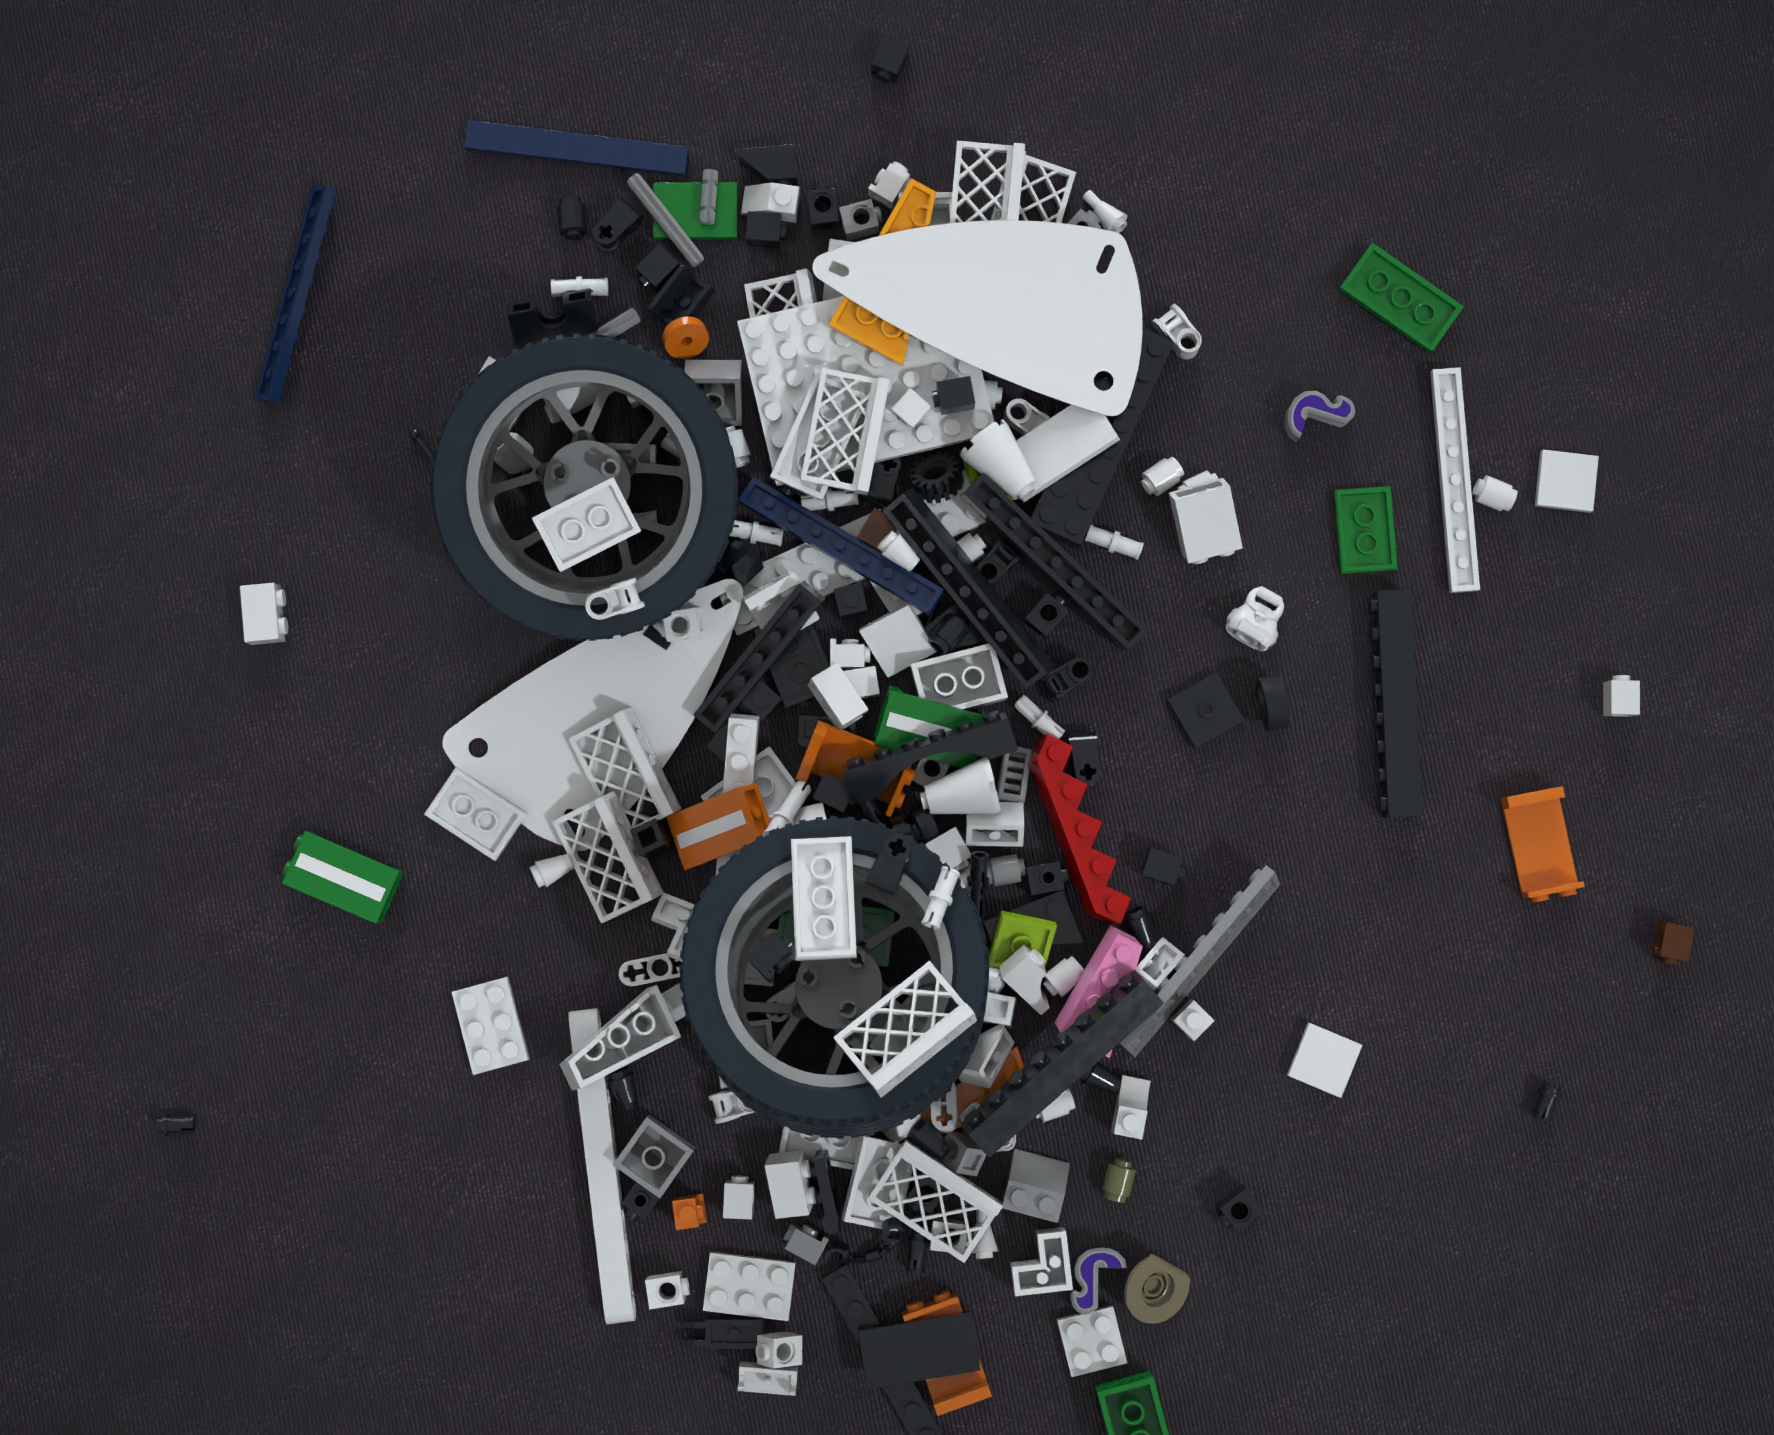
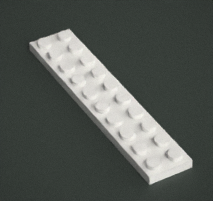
(827, 574)

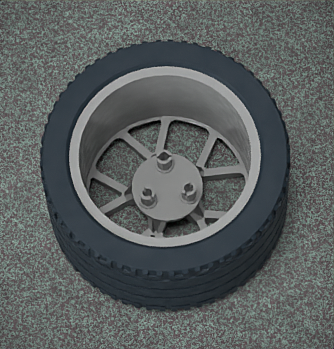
(465, 492)
(830, 992)

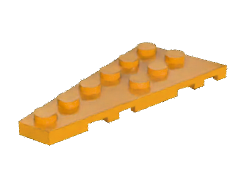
(863, 326)

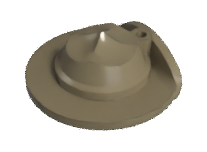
(1155, 1290)

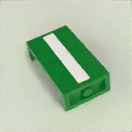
(911, 716)
(342, 877)

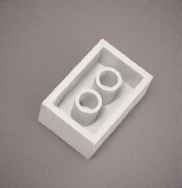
(961, 678)

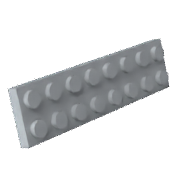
(1206, 953)

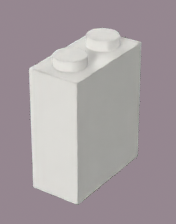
(1205, 521)

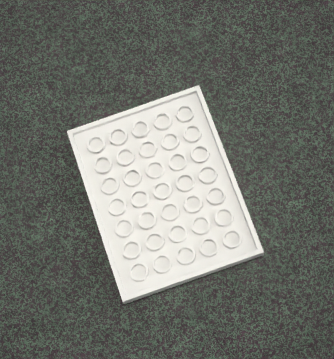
(796, 343)

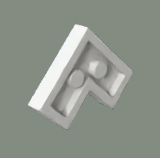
(673, 914)

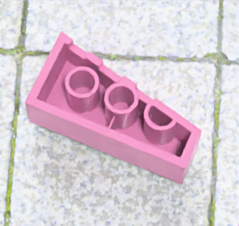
(1111, 961)

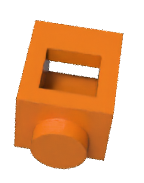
(689, 1211)

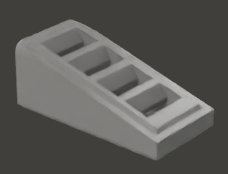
(1023, 753)

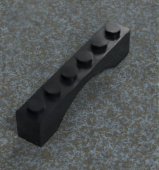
(986, 737)

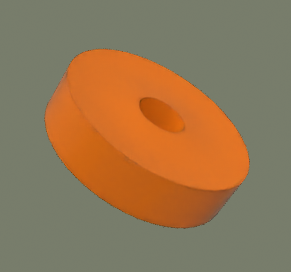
(684, 327)

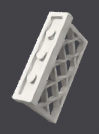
(1042, 166)
(1011, 182)
(803, 293)
(869, 437)
(642, 757)
(636, 867)
(920, 1050)
(949, 1179)

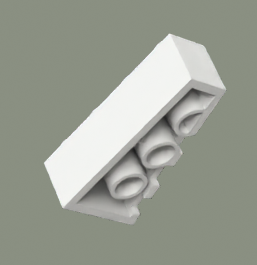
(627, 1037)

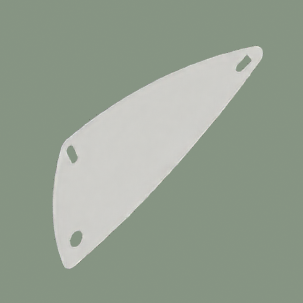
(1008, 301)
(534, 717)

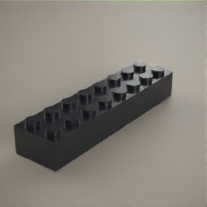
(1073, 500)

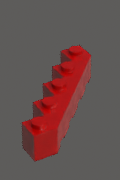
(1076, 831)

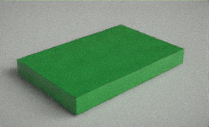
(684, 204)
(1365, 530)

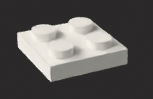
(1091, 1341)

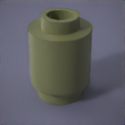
(1118, 1180)

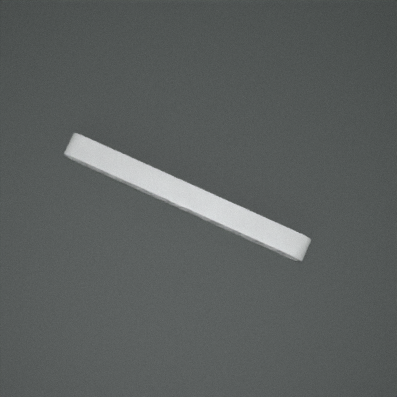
(604, 1182)

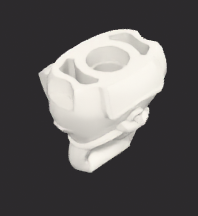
(1254, 622)

